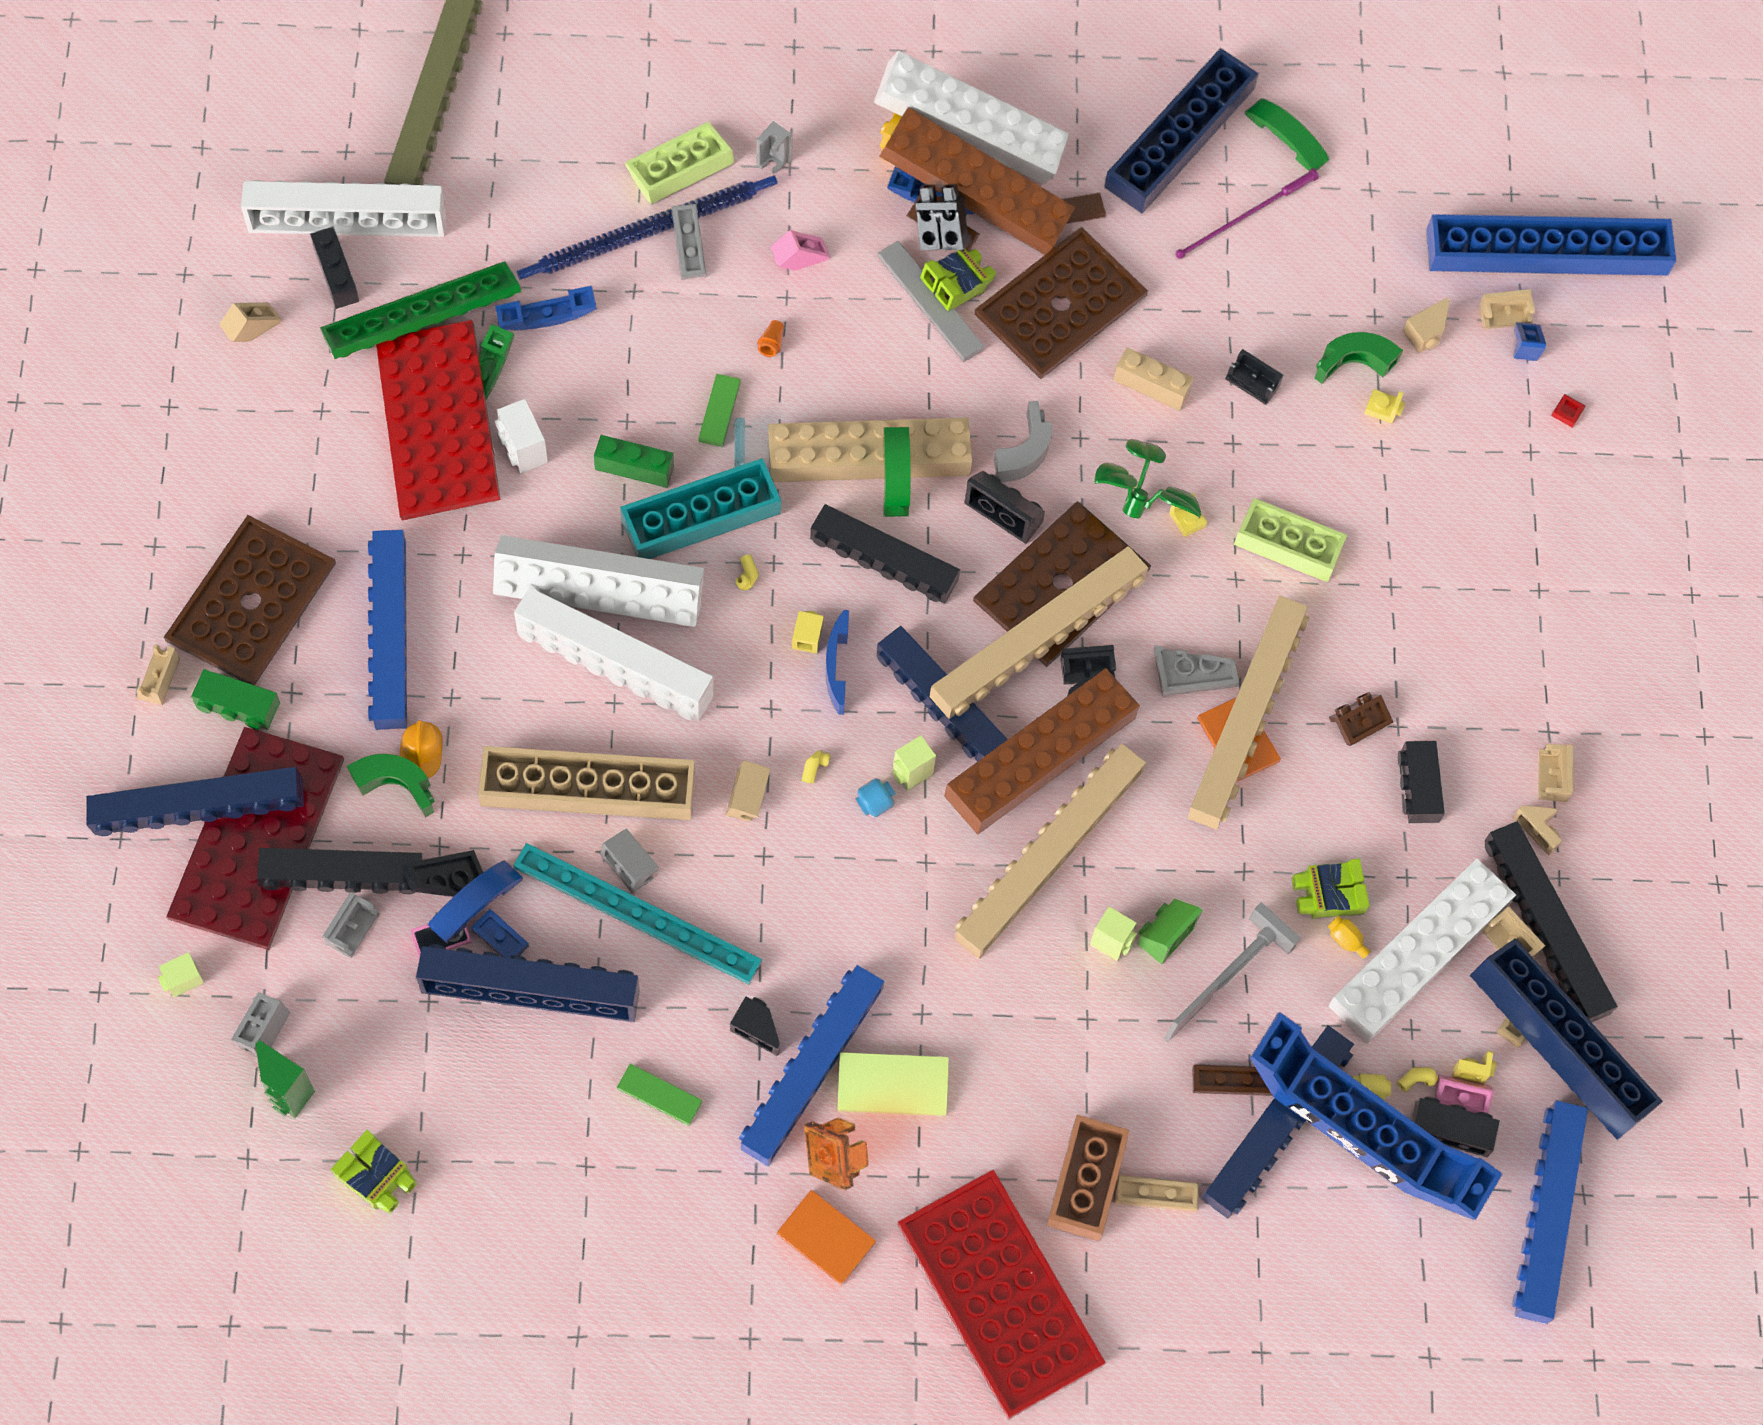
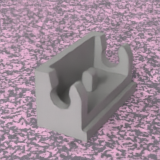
(774, 146)
(629, 860)
(350, 925)
(261, 1023)

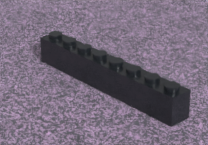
(1549, 921)

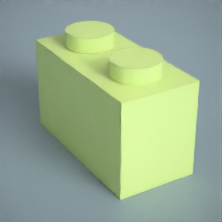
(913, 763)
(1114, 934)

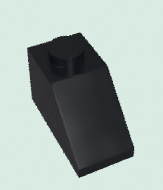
(756, 1025)

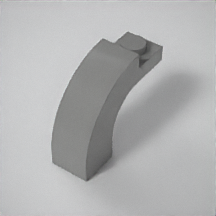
(1026, 458)

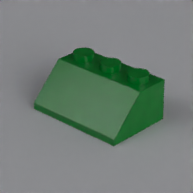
(283, 1081)

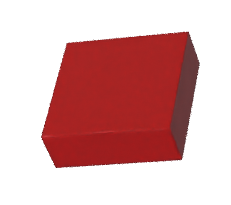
(1568, 410)

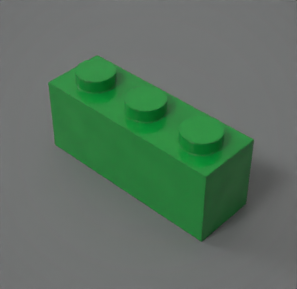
(634, 461)
(235, 700)

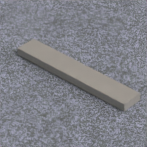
(946, 322)

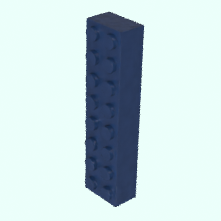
(1181, 130)
(528, 983)
(1566, 1038)

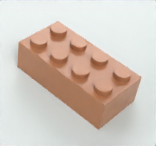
(1088, 1178)

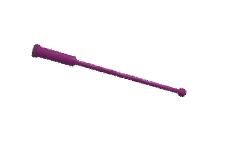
(1312, 175)

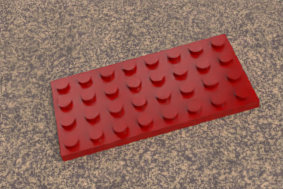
(437, 420)
(1001, 1294)

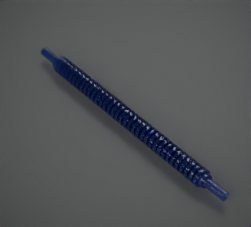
(664, 220)

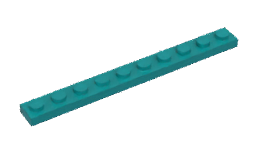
(637, 913)

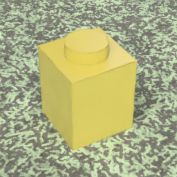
(807, 631)

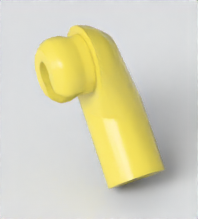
(749, 575)
(813, 763)

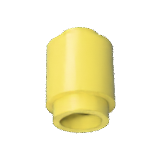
(1376, 1083)

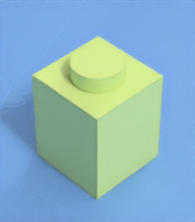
(180, 975)

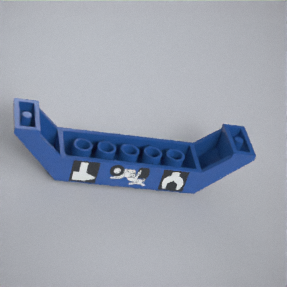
(1369, 1125)

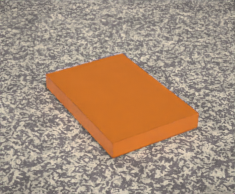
(1213, 725)
(826, 1237)

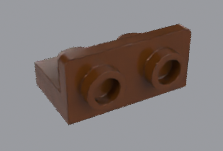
(1362, 718)

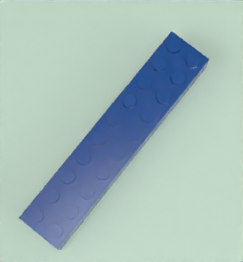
(1550, 245)

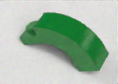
(1358, 347)
(896, 471)
(386, 769)

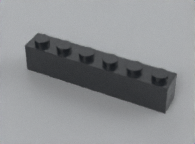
(884, 554)
(334, 870)

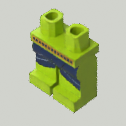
(958, 277)
(1332, 890)
(381, 1180)

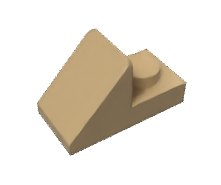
(1535, 821)

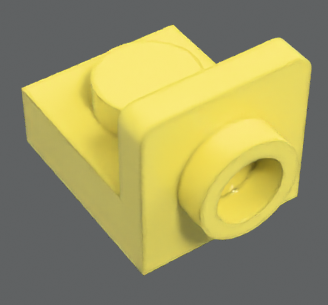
(1384, 405)
(1187, 522)
(1472, 1071)

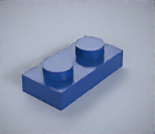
(499, 935)

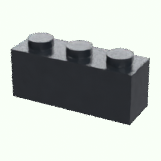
(334, 267)
(1421, 782)
(1457, 1126)

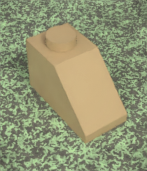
(249, 320)
(1427, 326)

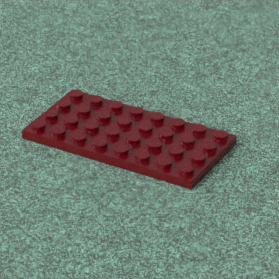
(220, 880)

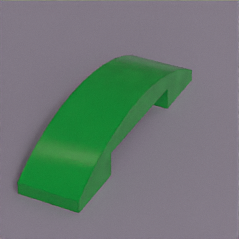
(1290, 131)
(493, 355)

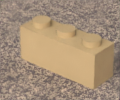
(1153, 378)

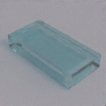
(739, 442)

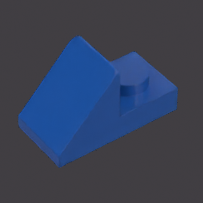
(1529, 342)

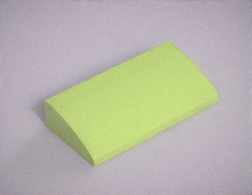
(680, 162)
(1290, 539)
(893, 1084)

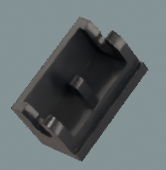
(1254, 377)
(1086, 662)

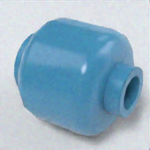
(875, 797)

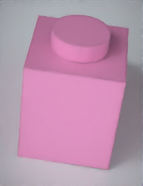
(799, 250)

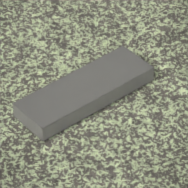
(688, 241)

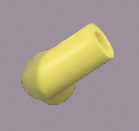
(1417, 1074)

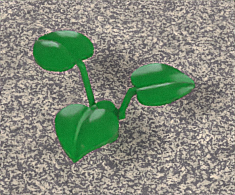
(1137, 499)

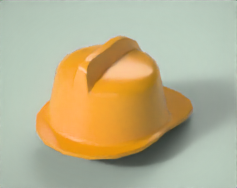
(423, 746)

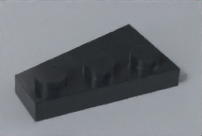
(443, 874)

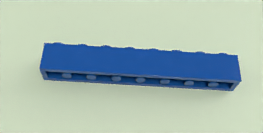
(389, 630)
(811, 1066)
(1550, 1213)

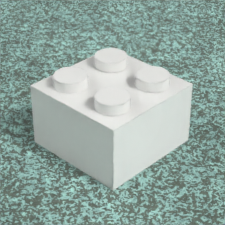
(521, 436)

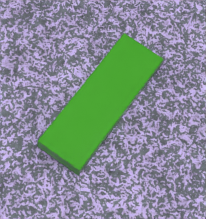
(719, 410)
(659, 1094)

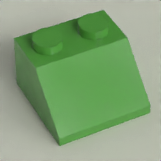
(1169, 929)

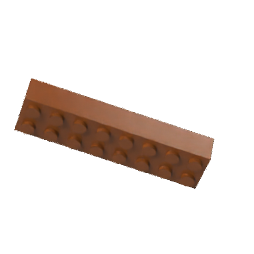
(987, 184)
(1041, 751)

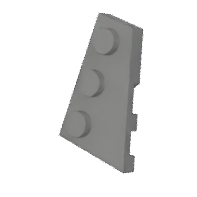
(1191, 673)

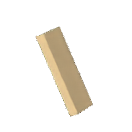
(1157, 1193)

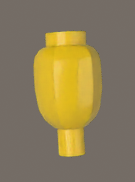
(1348, 936)

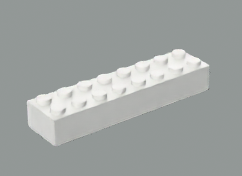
(974, 116)
(348, 207)
(599, 580)
(614, 655)
(1421, 951)

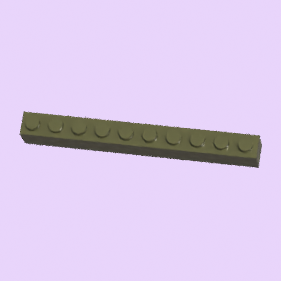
(433, 92)

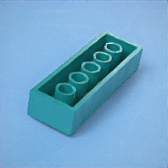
(701, 510)

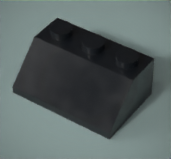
(1003, 506)

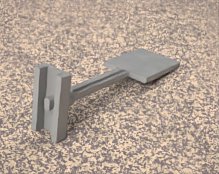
(1272, 930)

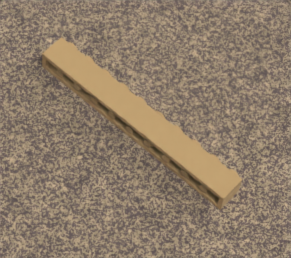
(1038, 632)
(1248, 713)
(1049, 851)

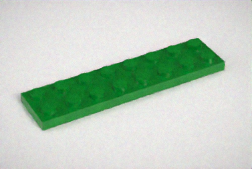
(420, 310)

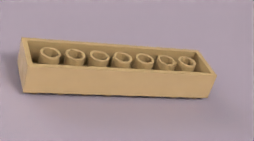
(856, 449)
(586, 783)

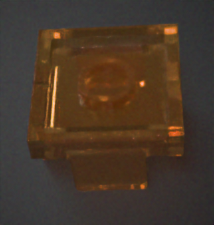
(830, 1154)

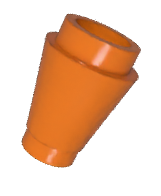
(770, 341)

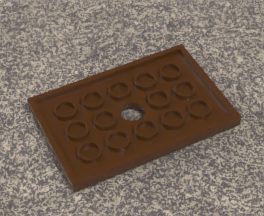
(1074, 270)
(1071, 547)
(258, 562)

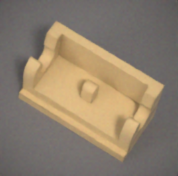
(1506, 308)
(158, 675)
(1555, 772)
(748, 791)
(1508, 927)

